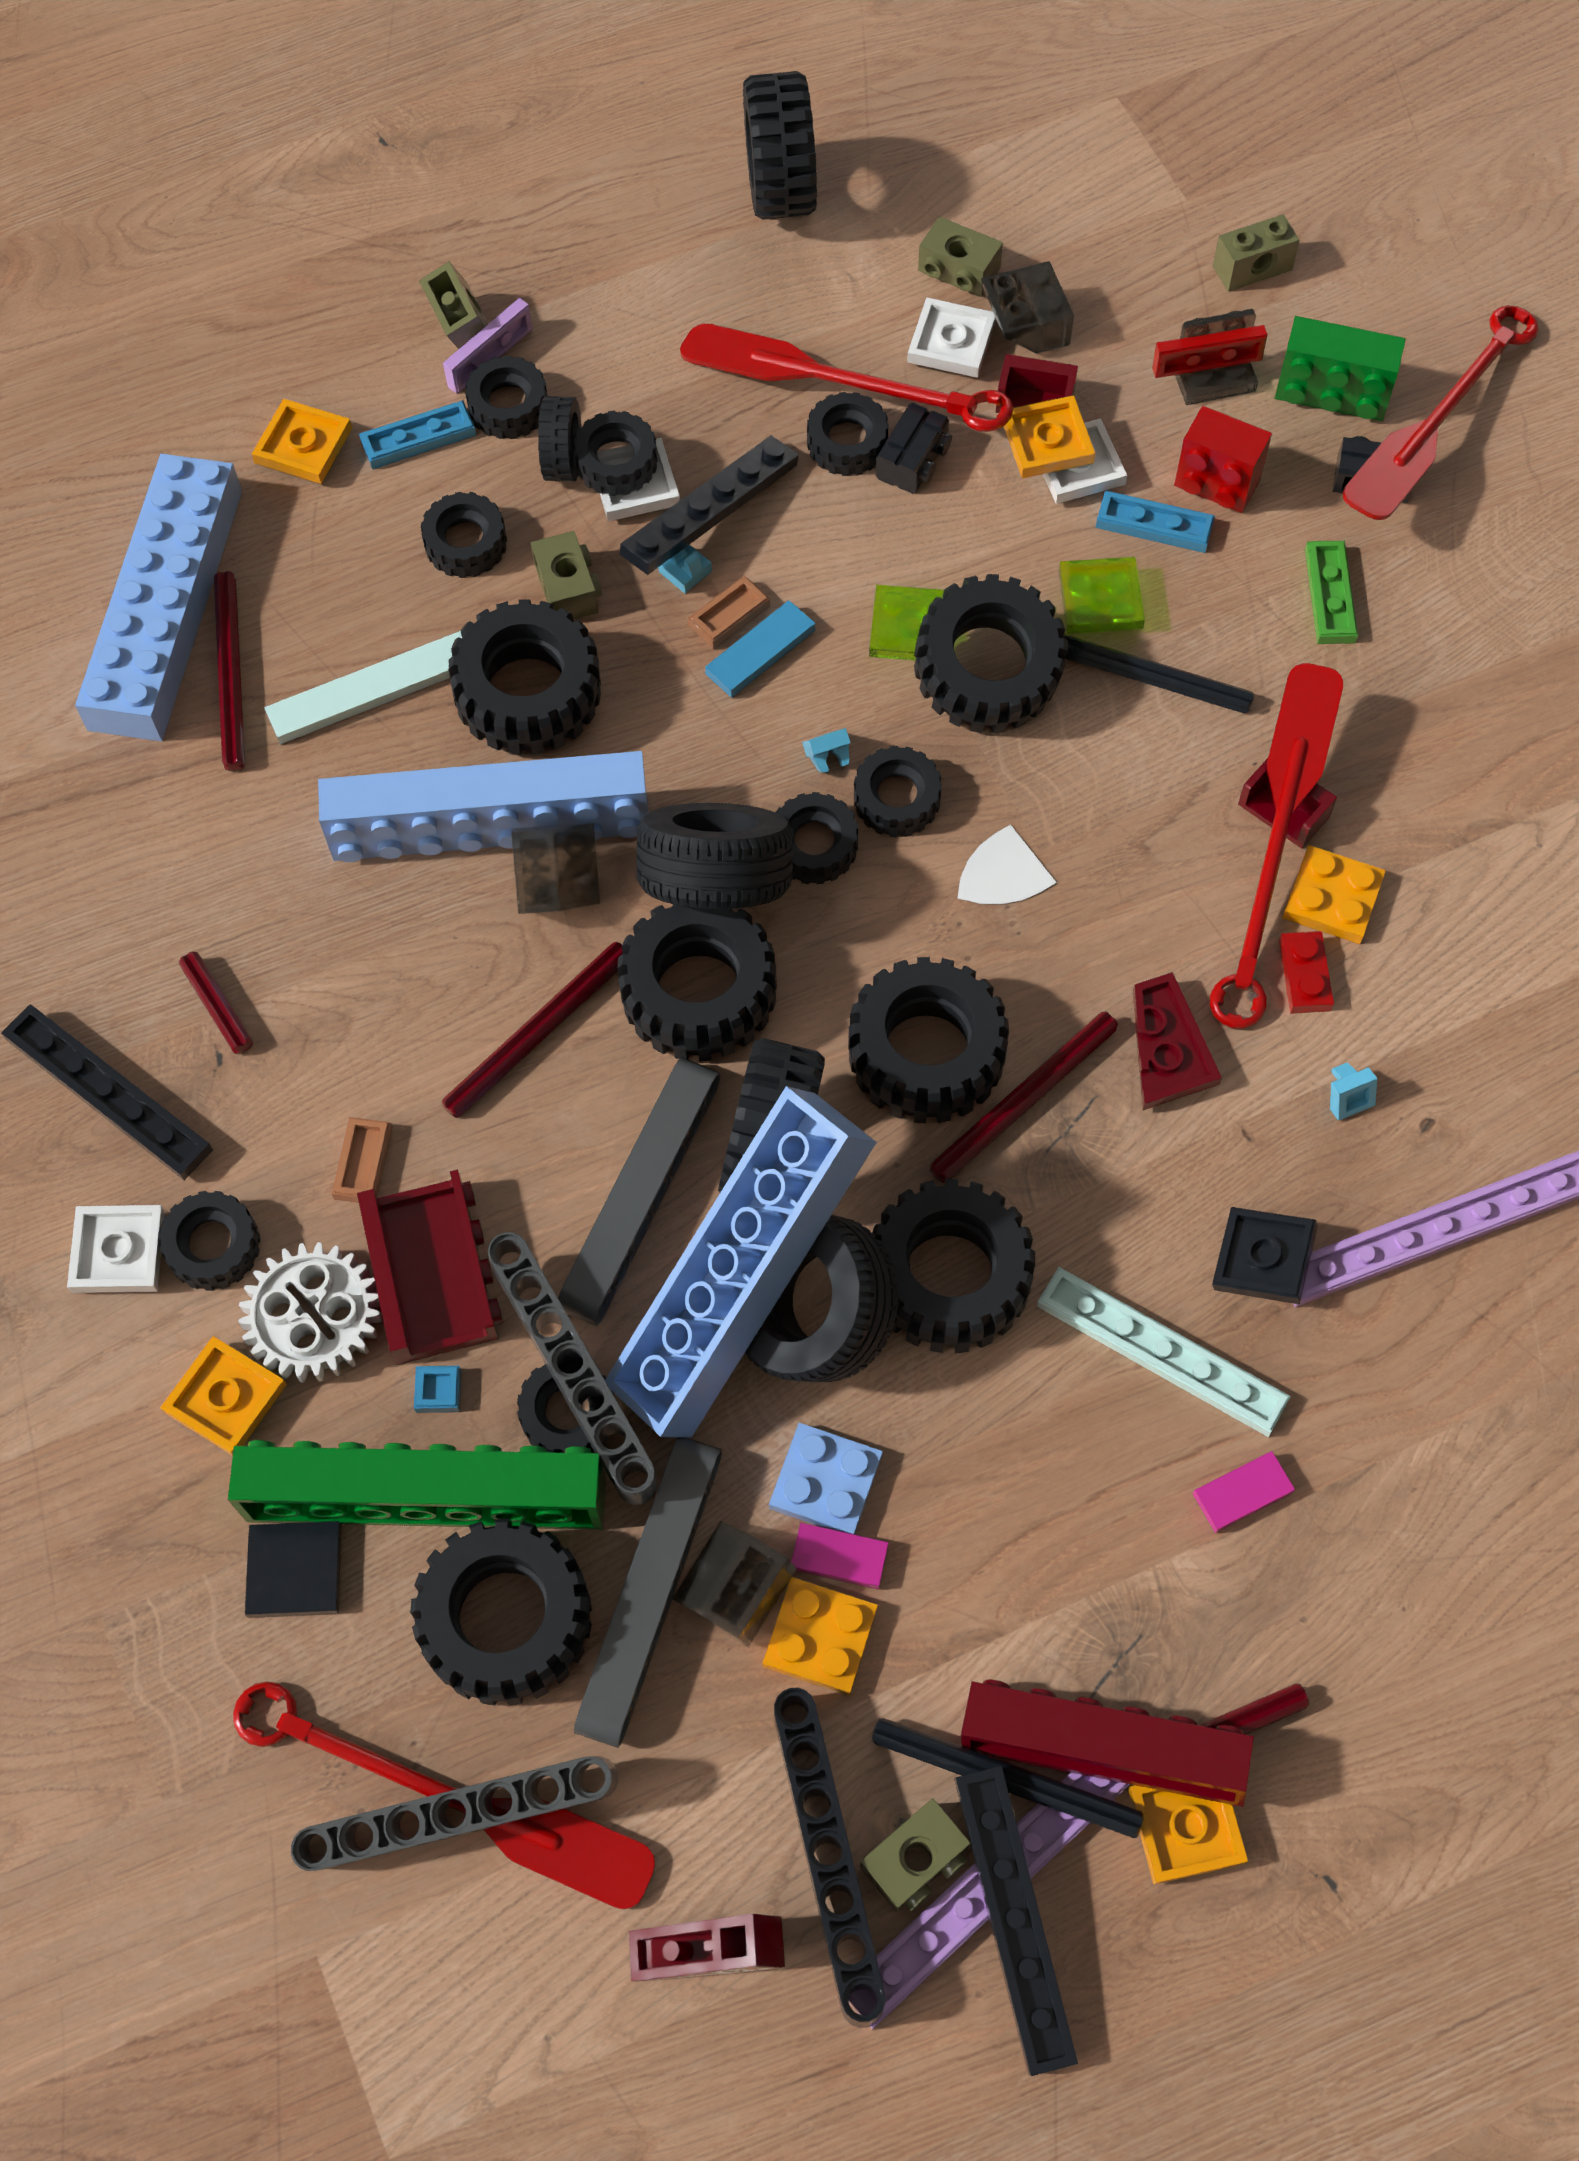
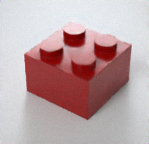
(1222, 459)

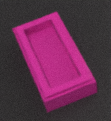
(1243, 1491)
(839, 1556)

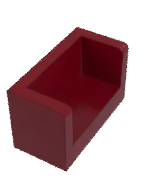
(1035, 380)
(1304, 822)

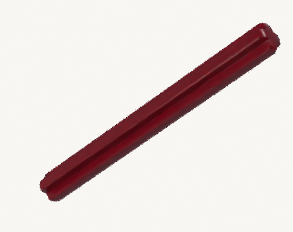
(229, 671)
(533, 1032)
(1023, 1097)

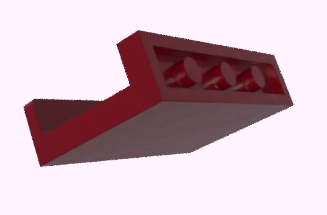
(430, 1269)

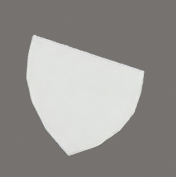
(1003, 871)

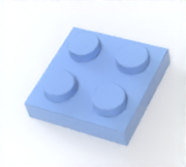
(825, 1479)

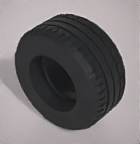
(714, 855)
(858, 1318)

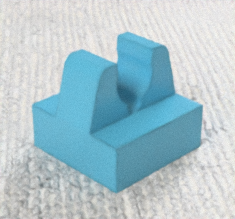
(686, 568)
(835, 742)
(1352, 1091)

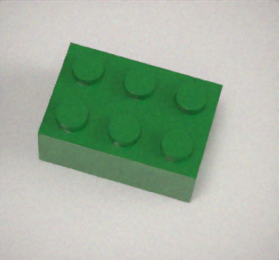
(1339, 368)

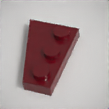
(1169, 1044)

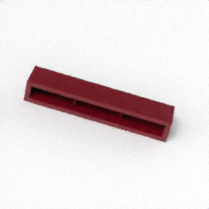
(1108, 1742)

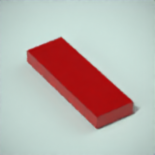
(1209, 351)

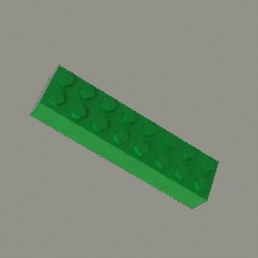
(417, 1485)

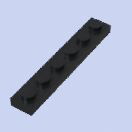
(708, 505)
(107, 1092)
(1015, 1921)

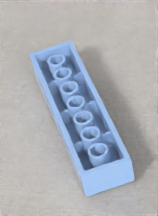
(159, 598)
(479, 804)
(739, 1262)

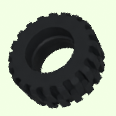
(780, 145)
(1006, 609)
(518, 634)
(937, 992)
(706, 1025)
(768, 1072)
(986, 1223)
(464, 1565)

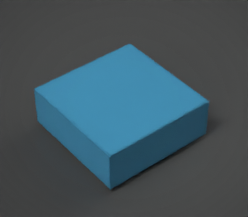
(437, 1389)

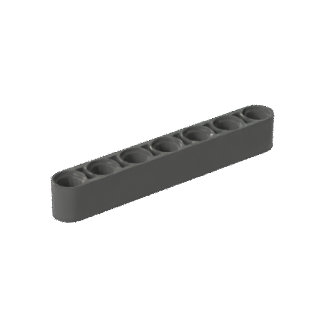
(638, 1191)
(578, 1385)
(648, 1592)
(432, 1813)

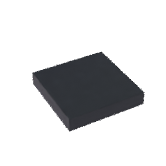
(1265, 1255)
(293, 1569)

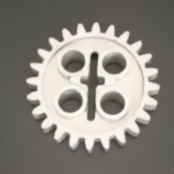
(278, 1336)

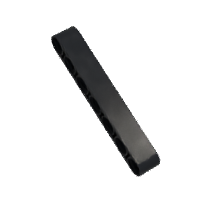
(828, 1878)

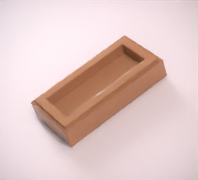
(729, 612)
(361, 1158)

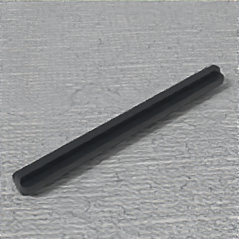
(1159, 675)
(1018, 1780)

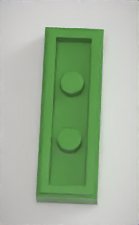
(1331, 592)

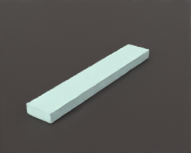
(361, 690)
(1163, 1351)

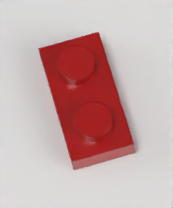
(1306, 972)

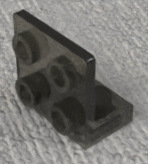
(1223, 381)

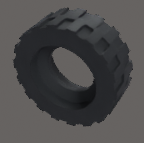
(499, 374)
(846, 409)
(615, 428)
(556, 433)
(460, 509)
(897, 762)
(839, 819)
(187, 1217)
(533, 1417)

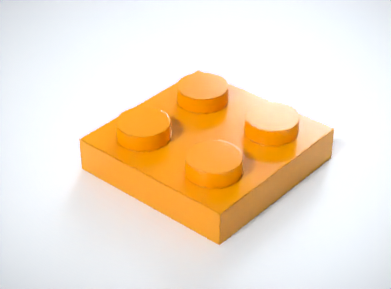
(1049, 437)
(302, 441)
(1334, 894)
(223, 1395)
(820, 1636)
(1186, 1834)

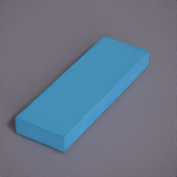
(417, 434)
(1155, 521)
(760, 648)

